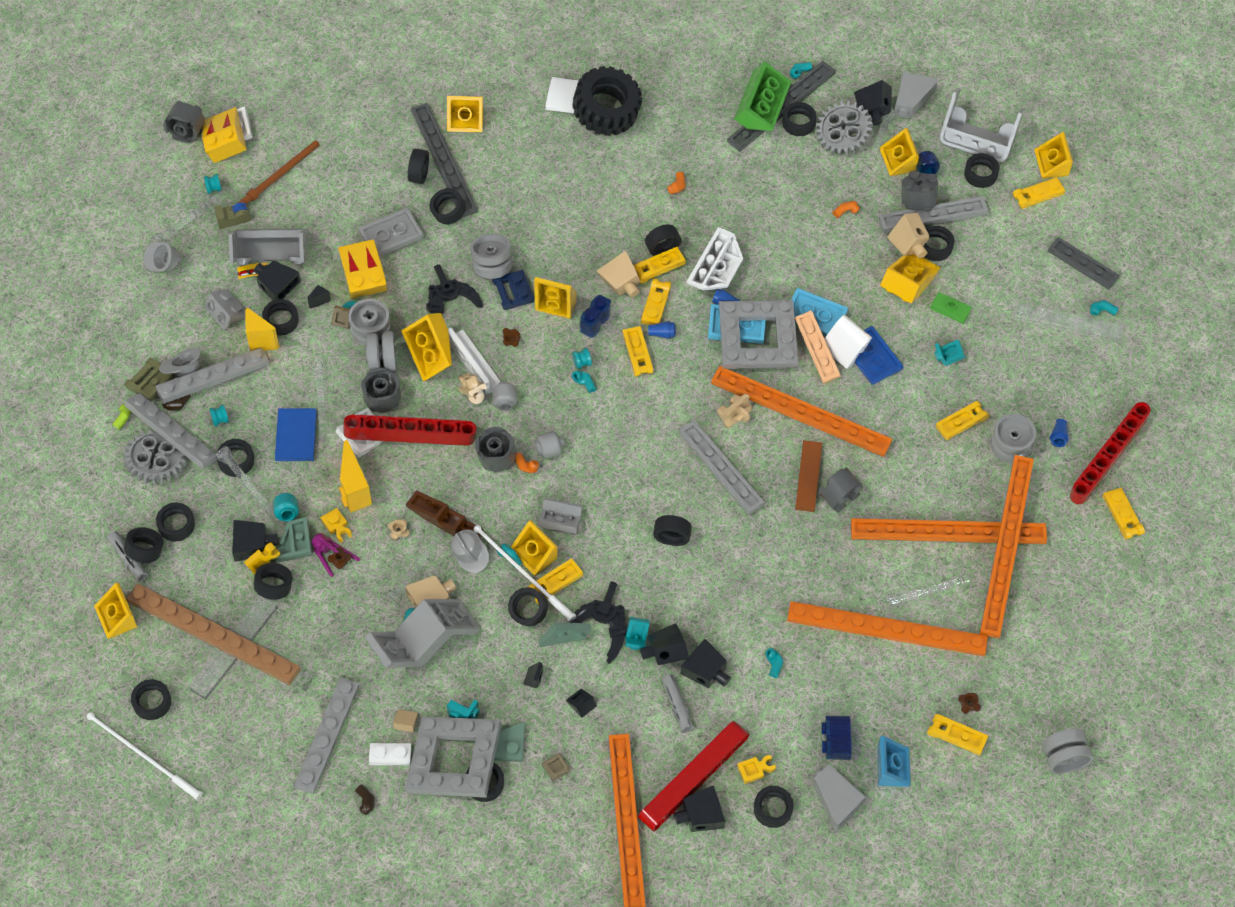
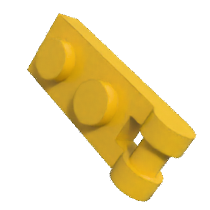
(1039, 192)
(659, 264)
(655, 302)
(637, 350)
(961, 420)
(1123, 513)
(559, 578)
(957, 734)

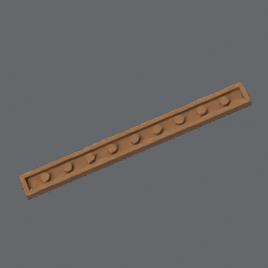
(213, 634)

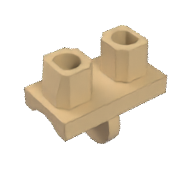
(472, 388)
(738, 410)

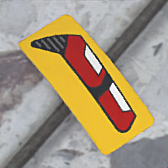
(248, 270)

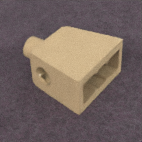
(910, 235)
(620, 275)
(429, 589)

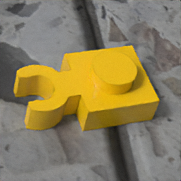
(336, 523)
(260, 558)
(753, 770)

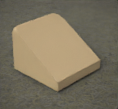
(405, 720)

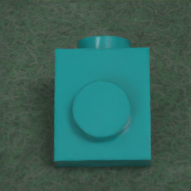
(950, 352)
(636, 633)
(457, 710)

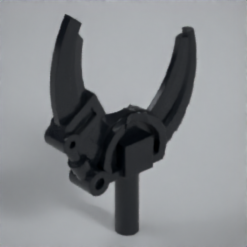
(449, 291)
(606, 613)

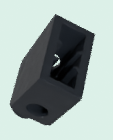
(875, 99)
(276, 279)
(249, 538)
(666, 646)
(706, 666)
(701, 811)

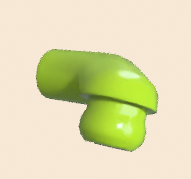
(122, 418)

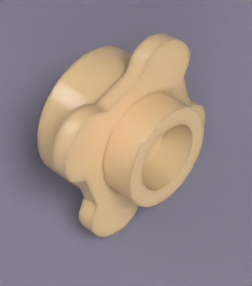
(401, 524)

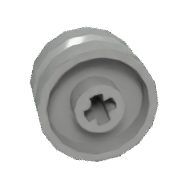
(491, 256)
(368, 317)
(382, 352)
(1012, 437)
(1067, 751)

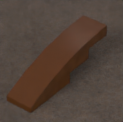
(439, 514)

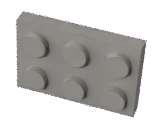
(392, 231)

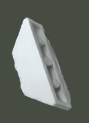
(717, 262)

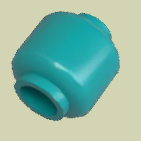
(285, 507)

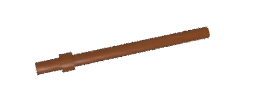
(253, 194)

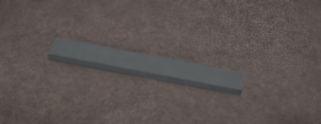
(795, 93)
(442, 155)

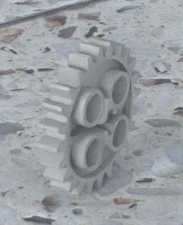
(843, 114)
(138, 451)

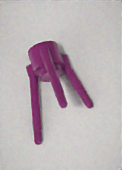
(324, 544)

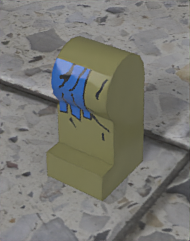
(232, 215)

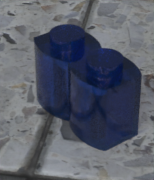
(595, 316)
(837, 737)

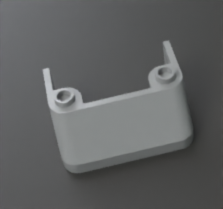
(976, 139)
(268, 245)

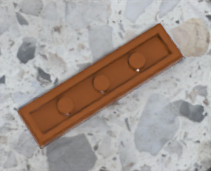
(808, 476)

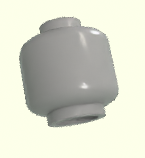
(504, 396)
(549, 444)

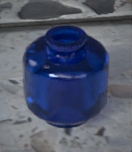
(928, 163)

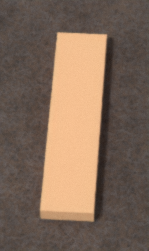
(817, 347)

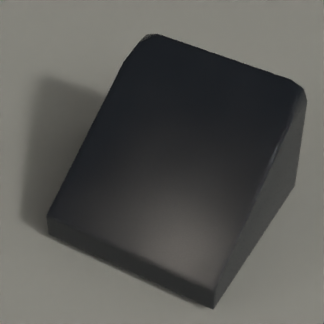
(318, 297)
(534, 675)
(581, 702)

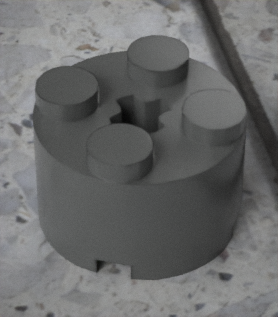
(184, 122)
(919, 190)
(381, 390)
(496, 449)
(840, 489)

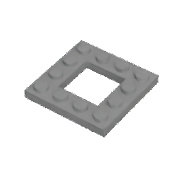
(736, 357)
(476, 783)

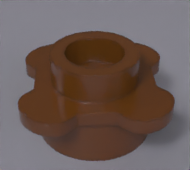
(511, 337)
(339, 563)
(969, 697)

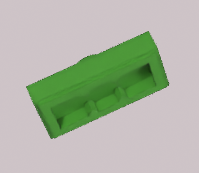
(950, 307)

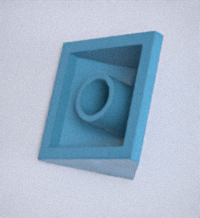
(893, 763)

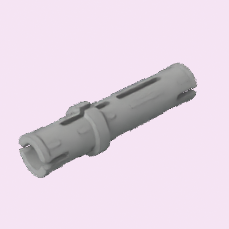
(134, 566)
(680, 711)

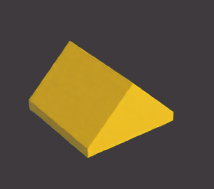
(465, 113)
(900, 154)
(1054, 157)
(260, 332)
(535, 548)
(114, 612)

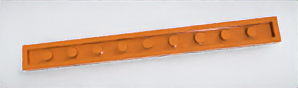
(802, 411)
(941, 531)
(1006, 547)
(887, 628)
(626, 821)

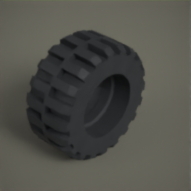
(608, 82)

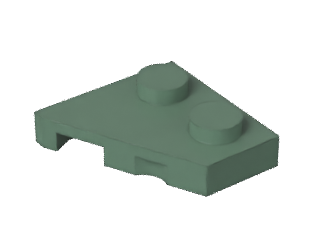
(295, 541)
(564, 633)
(511, 744)

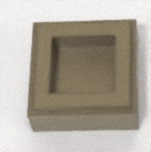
(340, 317)
(556, 767)

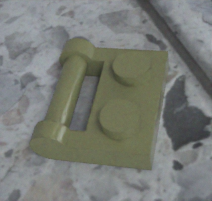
(148, 385)

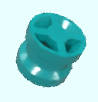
(212, 183)
(582, 358)
(219, 415)

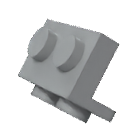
(224, 308)
(560, 516)

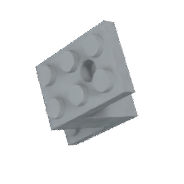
(422, 633)

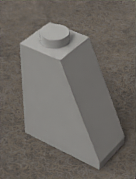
(914, 93)
(837, 796)

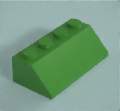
(762, 98)

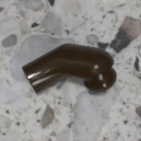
(176, 404)
(368, 799)

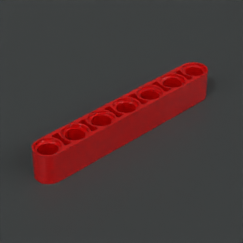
(409, 430)
(1106, 459)
(693, 775)

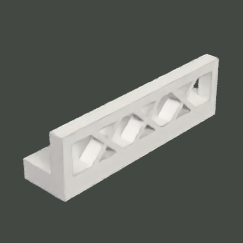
(472, 359)

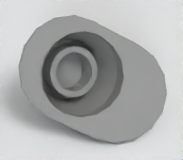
(161, 257)
(183, 363)
(469, 551)

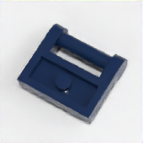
(519, 288)

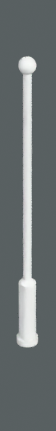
(551, 598)
(175, 778)

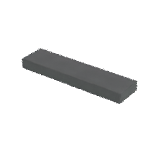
(1083, 263)

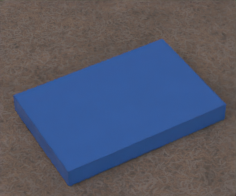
(877, 359)
(295, 434)

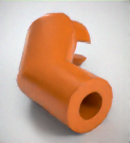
(678, 185)
(843, 207)
(523, 465)

